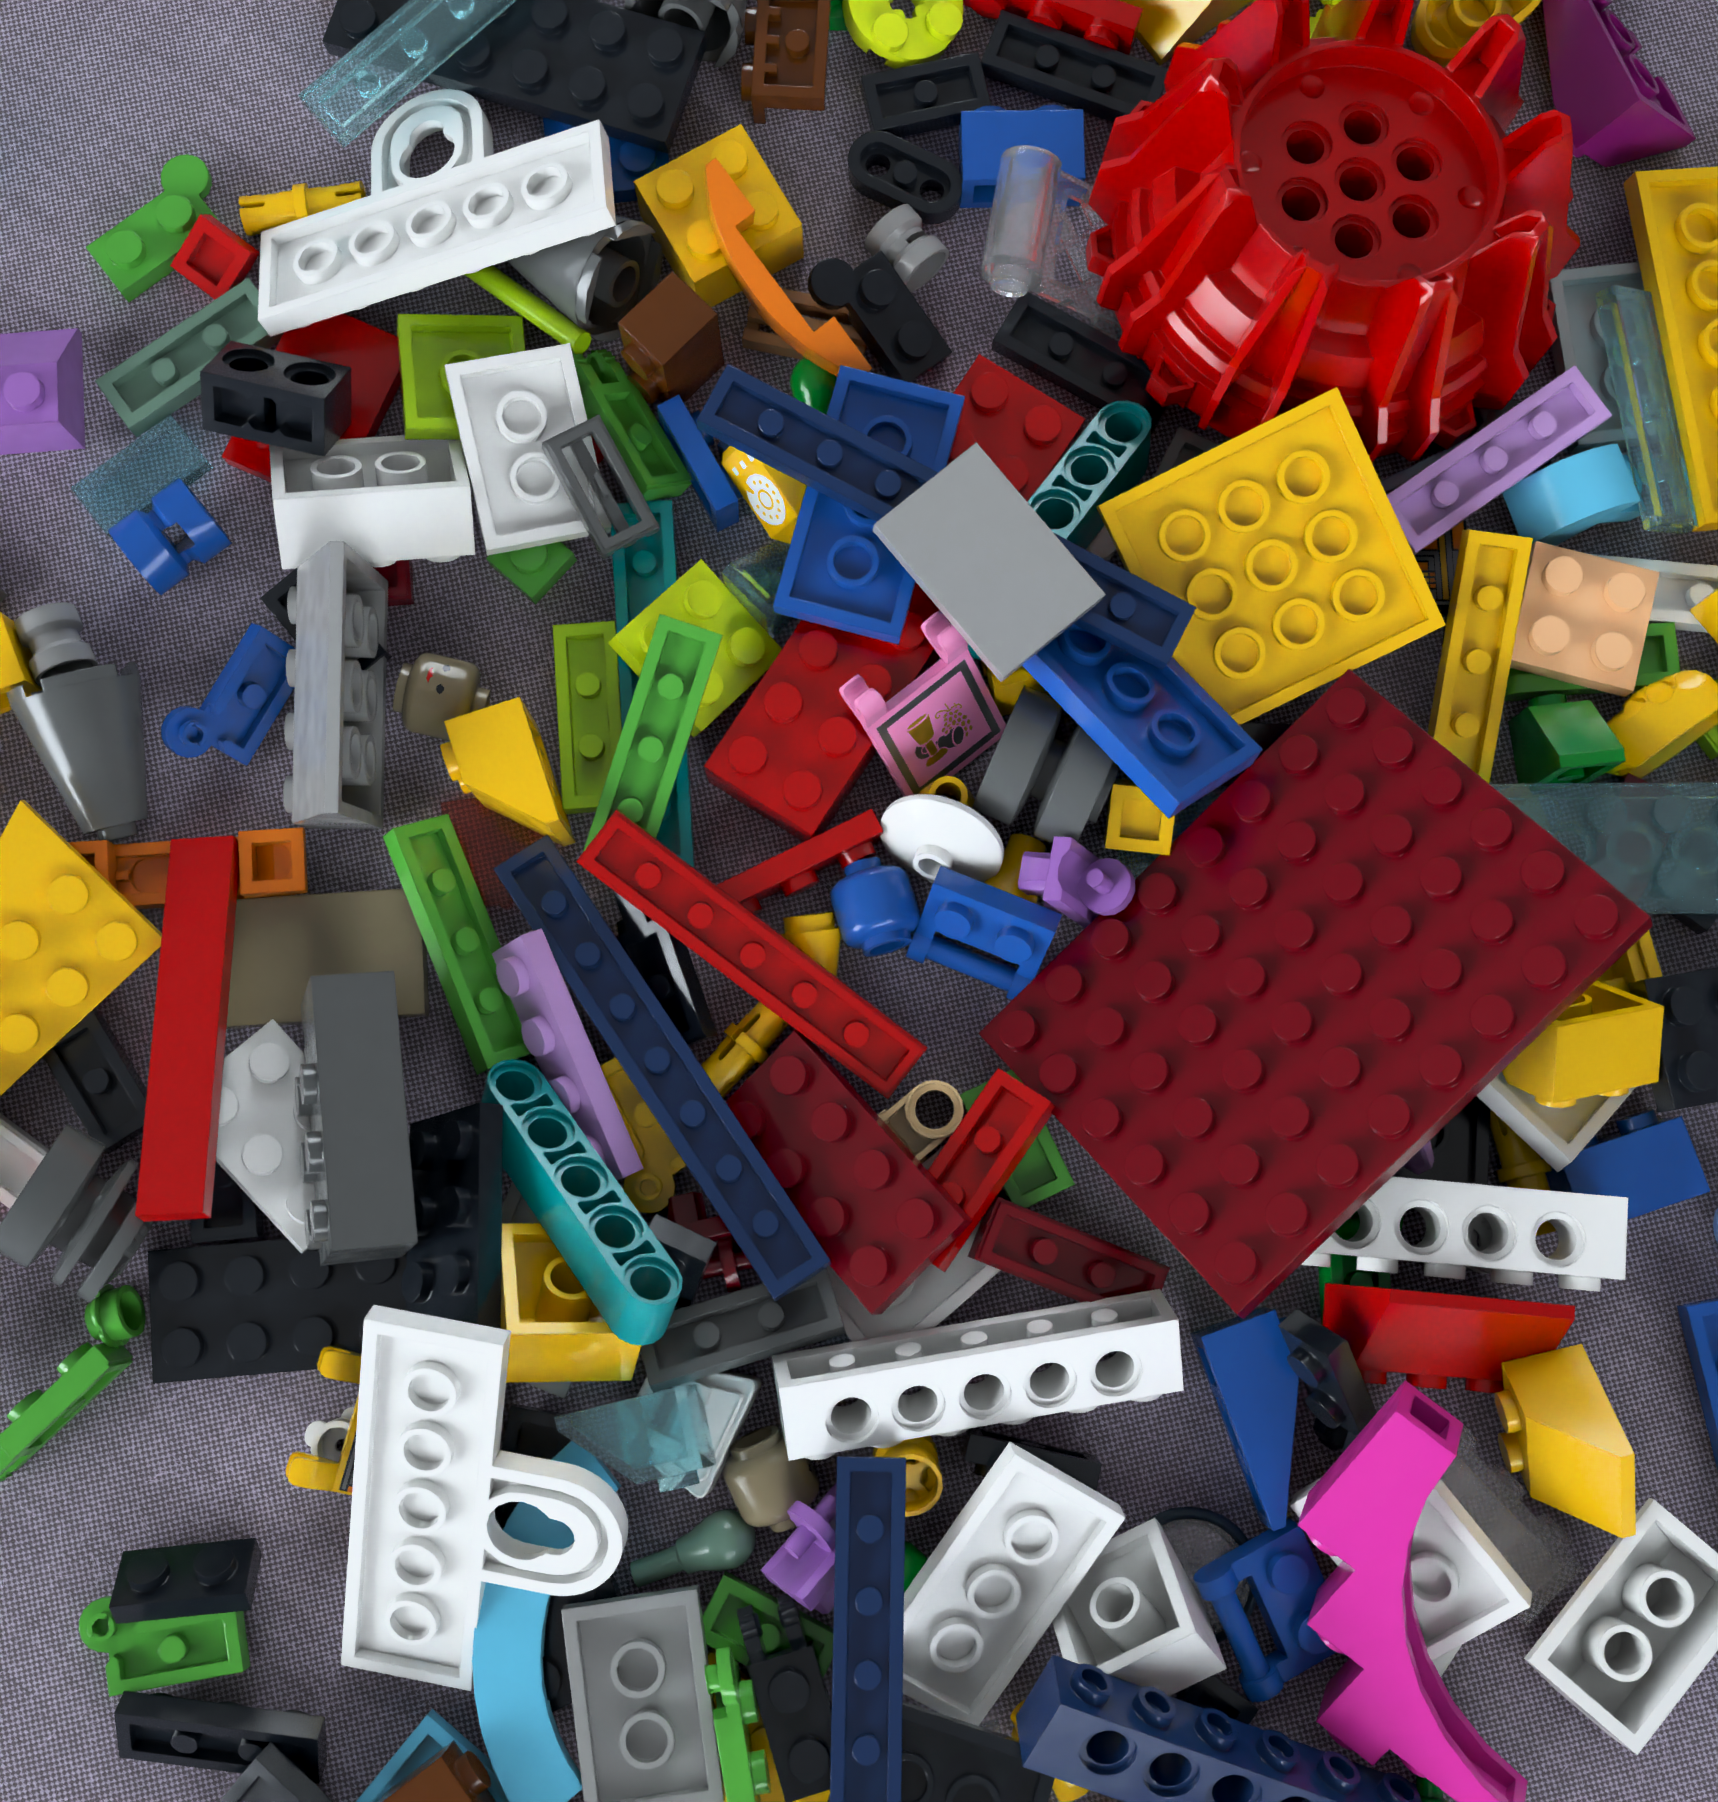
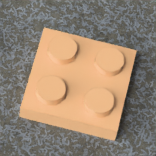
(1583, 619)

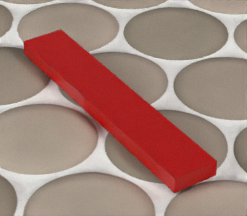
(751, 954)
(189, 1031)

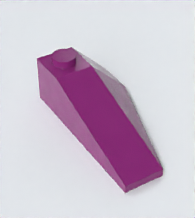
(1606, 89)

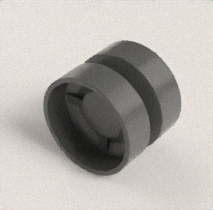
(1030, 761)

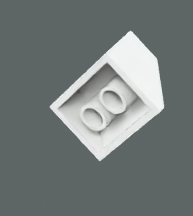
(377, 496)
(1635, 1629)

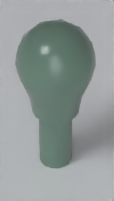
(714, 1544)

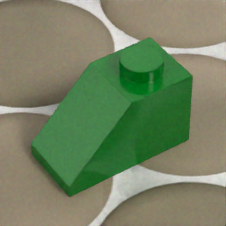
(1562, 742)

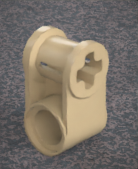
(904, 1123)

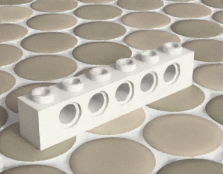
(1587, 1225)
(949, 1356)

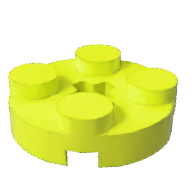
(899, 38)

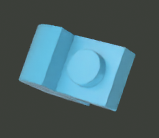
(1574, 495)

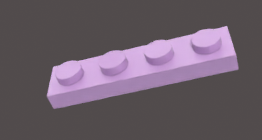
(1497, 458)
(562, 1047)

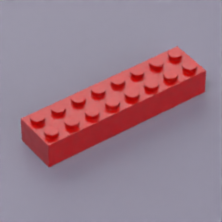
(796, 739)

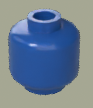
(875, 907)

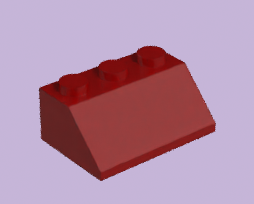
(1440, 1333)

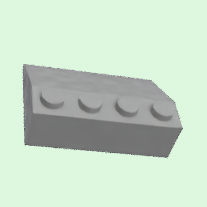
(337, 706)

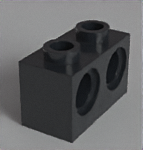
(276, 398)

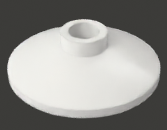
(937, 832)

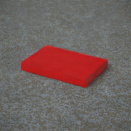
(374, 380)

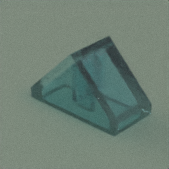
(756, 581)

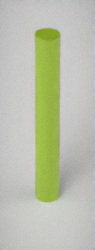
(532, 308)

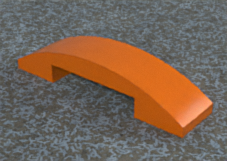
(732, 215)
(269, 865)

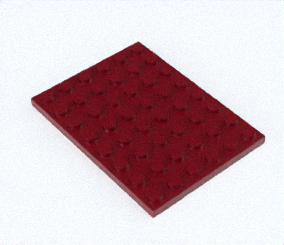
(1310, 988)

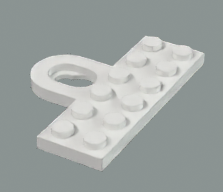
(438, 225)
(429, 1494)

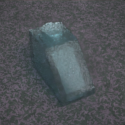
(647, 1436)

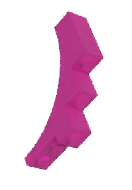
(1366, 1609)

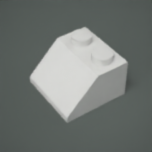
(1140, 1616)

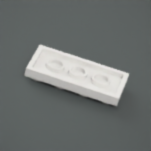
(999, 1582)

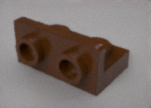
(788, 56)

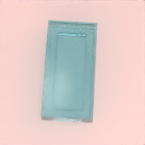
(140, 473)

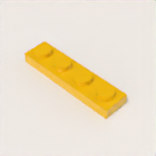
(1479, 646)

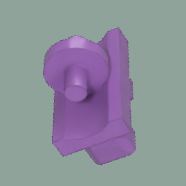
(1076, 881)
(807, 1558)

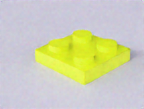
(706, 603)

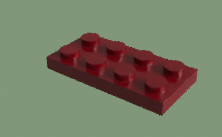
(846, 1173)

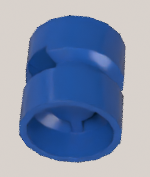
(153, 552)

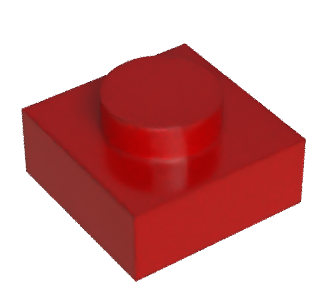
(214, 257)

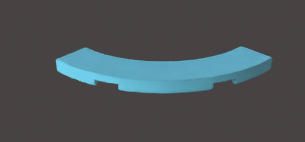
(509, 1666)

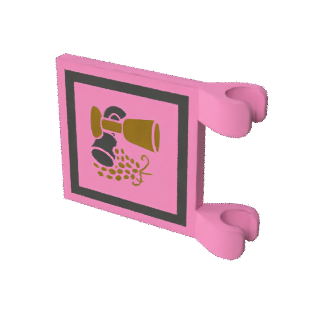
(936, 719)

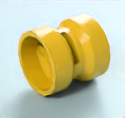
(922, 1476)

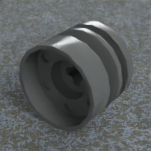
(76, 1214)

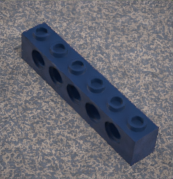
(1161, 1749)

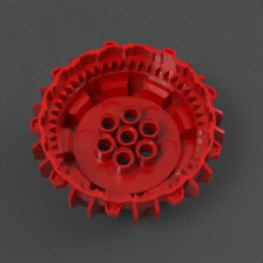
(1359, 146)

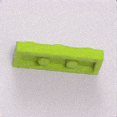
(586, 710)

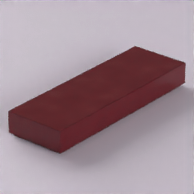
(1060, 1255)

